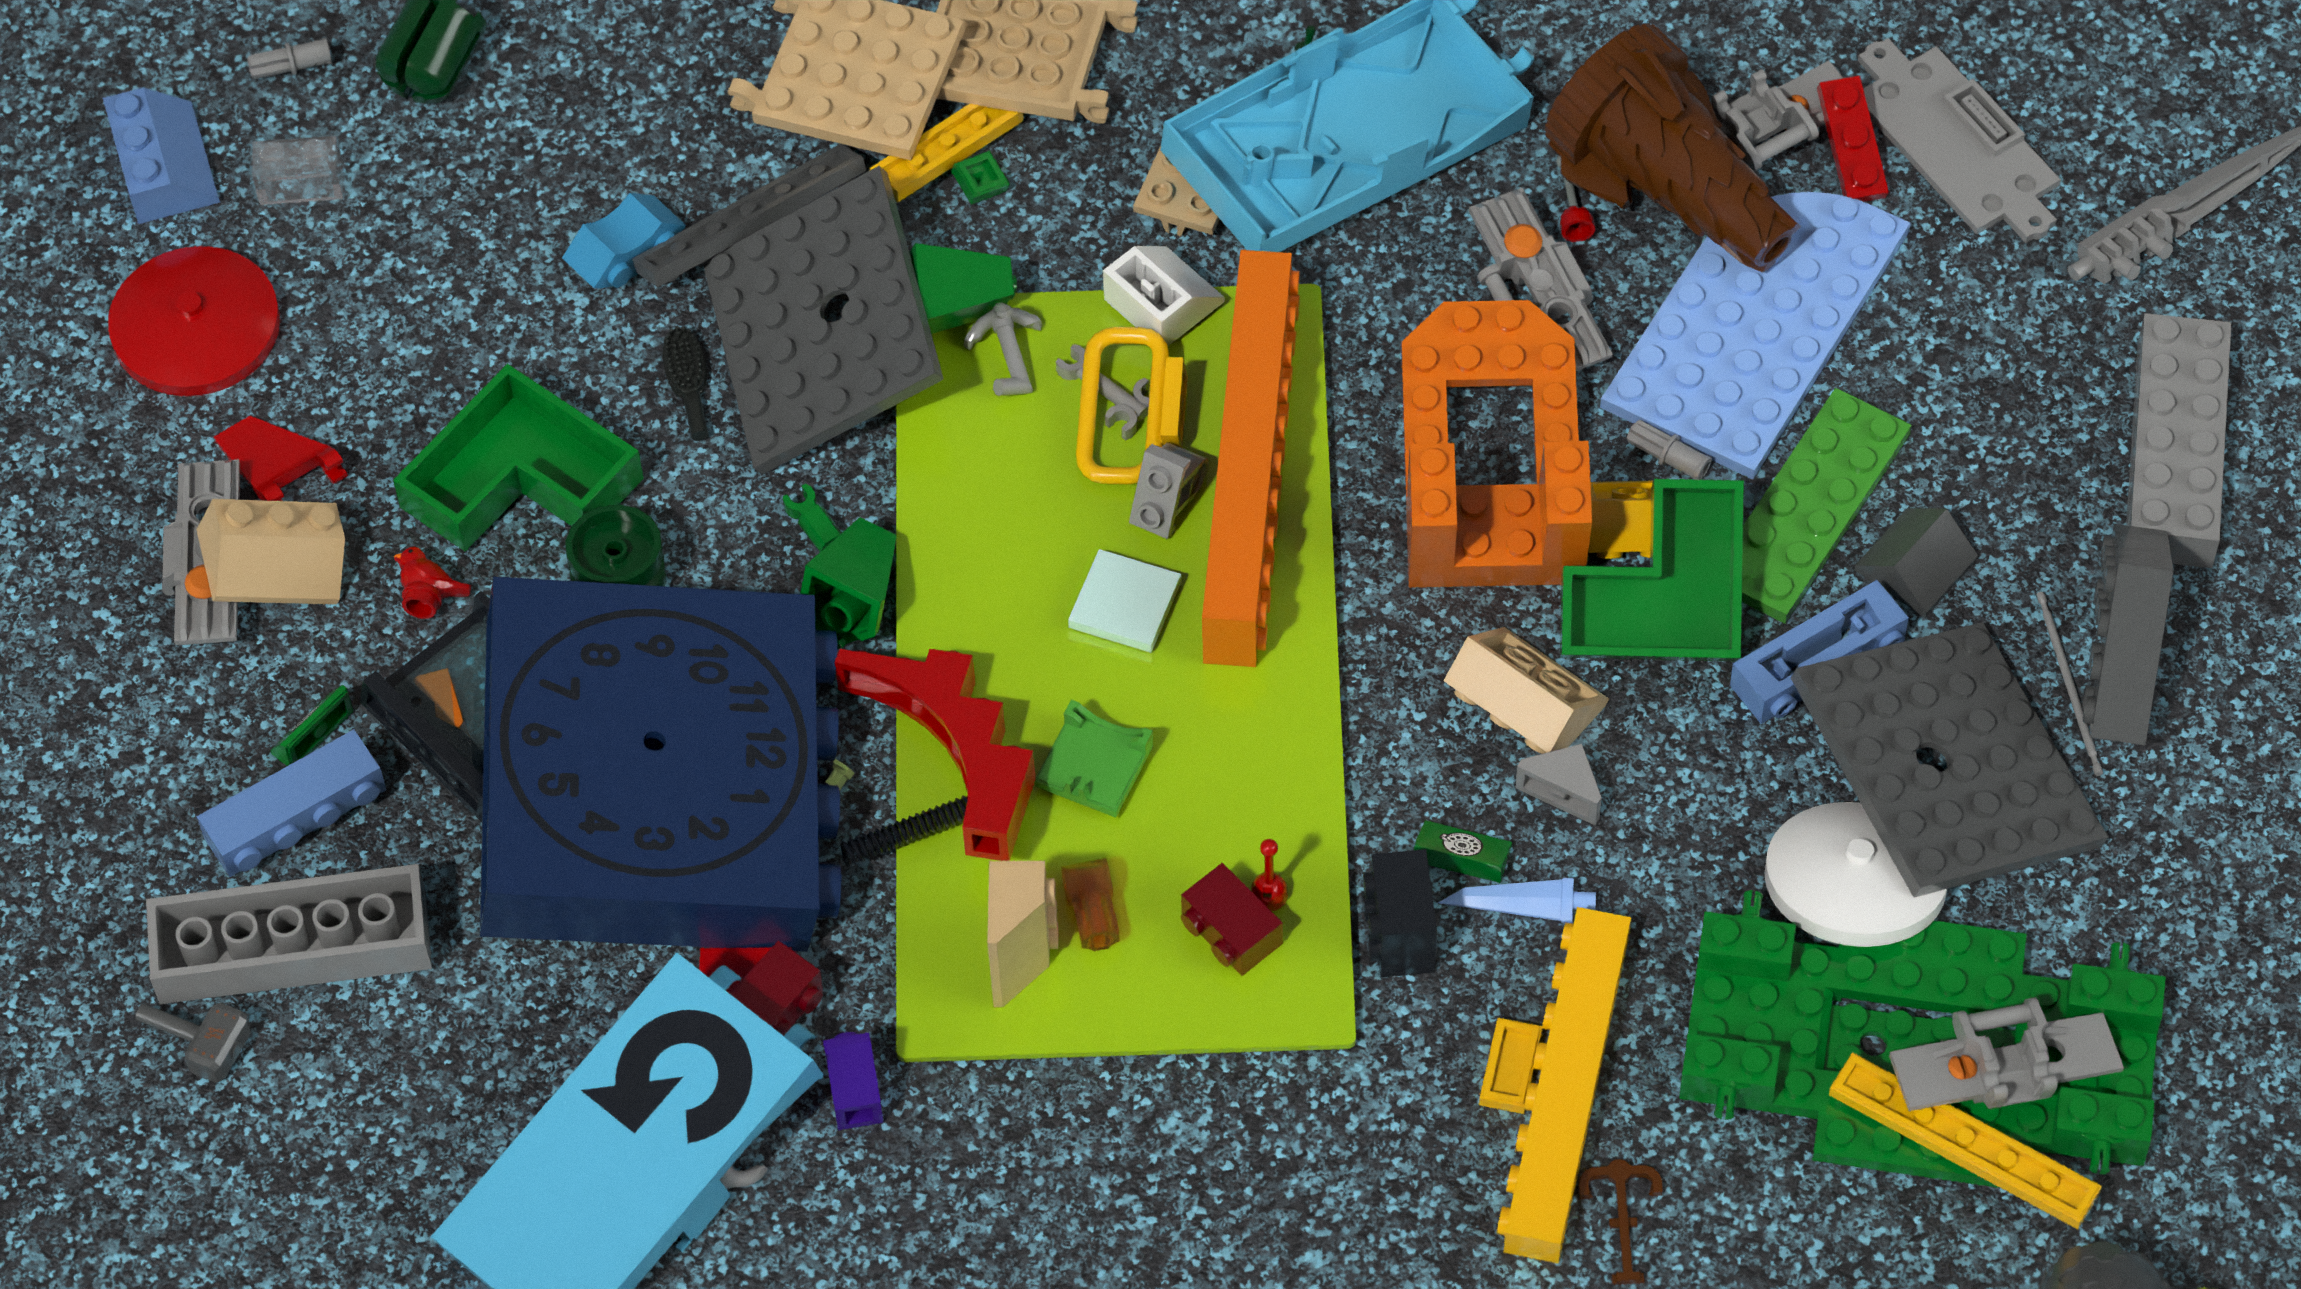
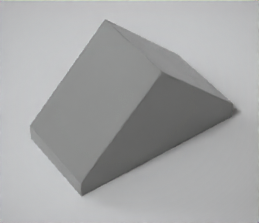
(1563, 781)

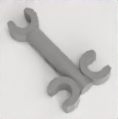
(1126, 406)

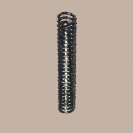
(901, 825)

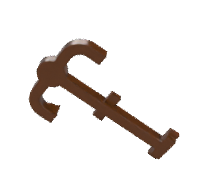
(1619, 1173)

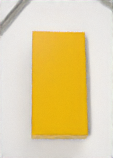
(1510, 1065)

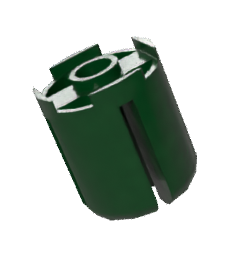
(428, 49)

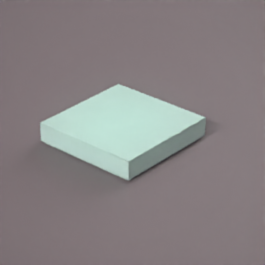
(1125, 600)

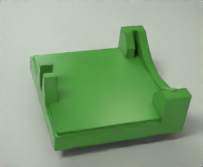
(1094, 760)

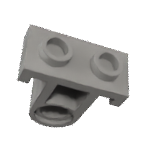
(1165, 486)

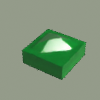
(980, 177)

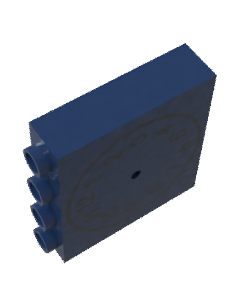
(656, 766)

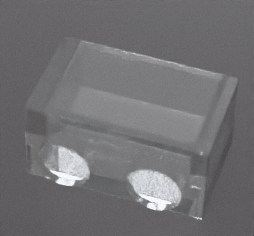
(297, 170)

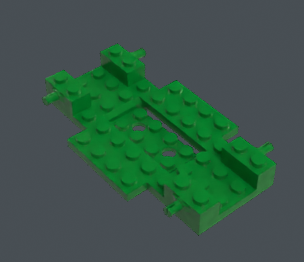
(1776, 1043)

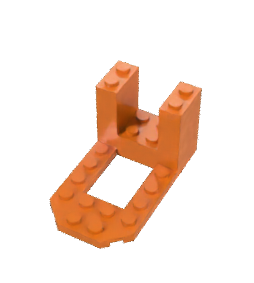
(1493, 530)

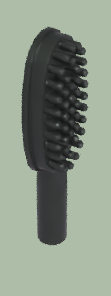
(687, 375)

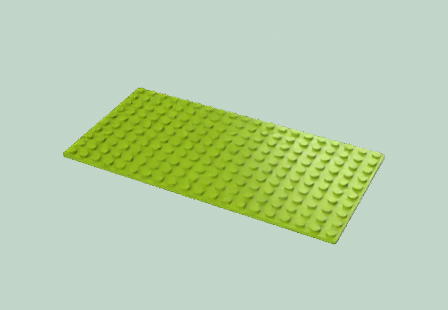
(990, 566)

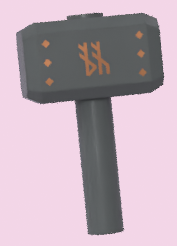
(213, 1043)

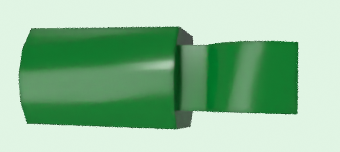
(812, 518)

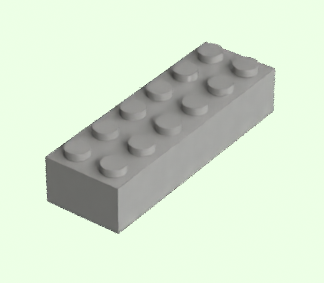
(2180, 433)
(288, 934)

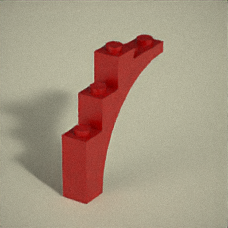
(970, 729)

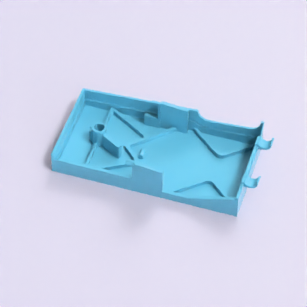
(1347, 123)

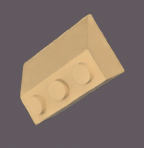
(272, 551)
(1524, 689)
(1019, 925)

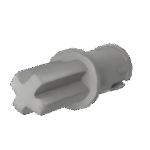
(289, 59)
(1669, 450)

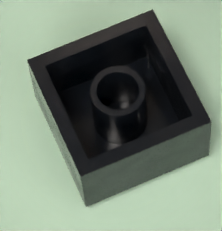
(1400, 913)

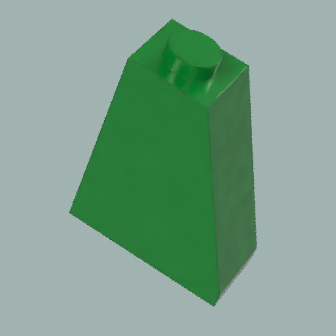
(960, 284)
(851, 581)

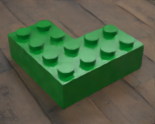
(510, 444)
(1682, 603)

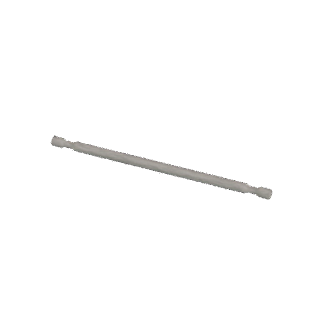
(2072, 692)

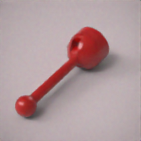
(1268, 881)

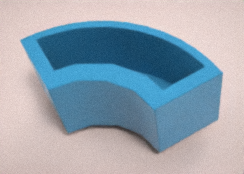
(606, 247)

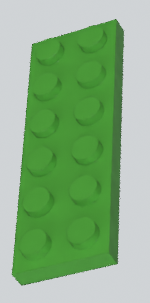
(1815, 501)

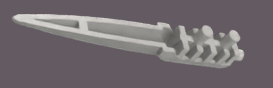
(2160, 218)

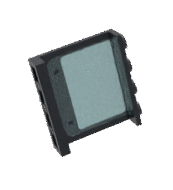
(419, 712)

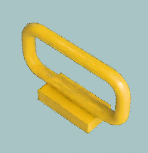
(1165, 405)

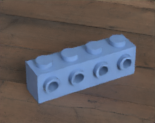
(292, 803)

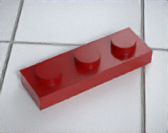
(1852, 139)

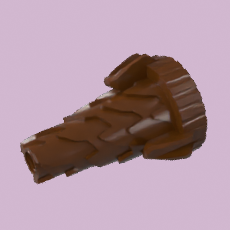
(1650, 126)

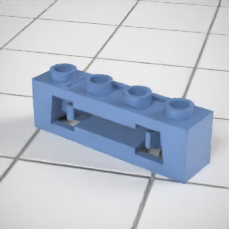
(1769, 689)

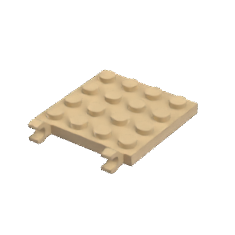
(1032, 54)
(855, 73)

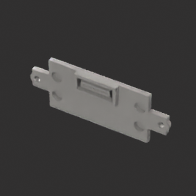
(1958, 140)

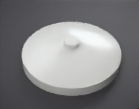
(1840, 882)

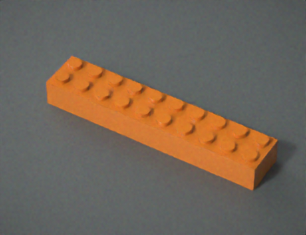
(1250, 459)

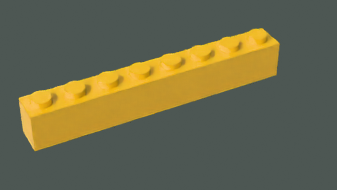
(1566, 1086)

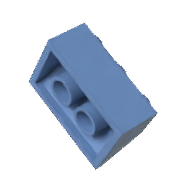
(160, 153)

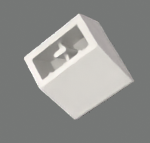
(1158, 291)

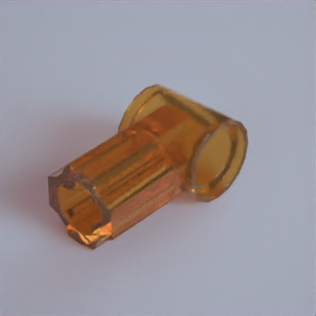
(1090, 893)

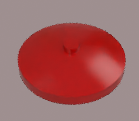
(194, 321)

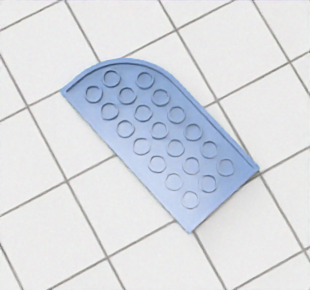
(1746, 345)

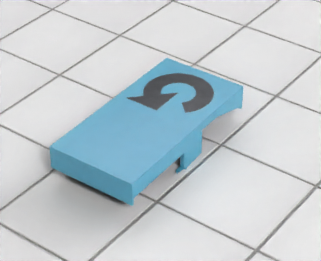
(632, 1141)

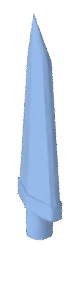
(1534, 899)

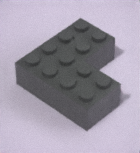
(2131, 623)

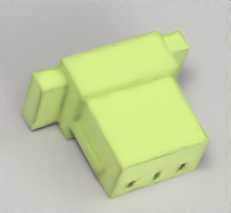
(839, 774)

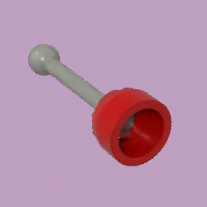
(1579, 216)

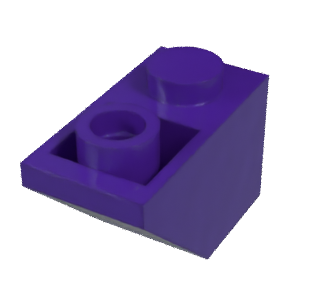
(853, 1080)

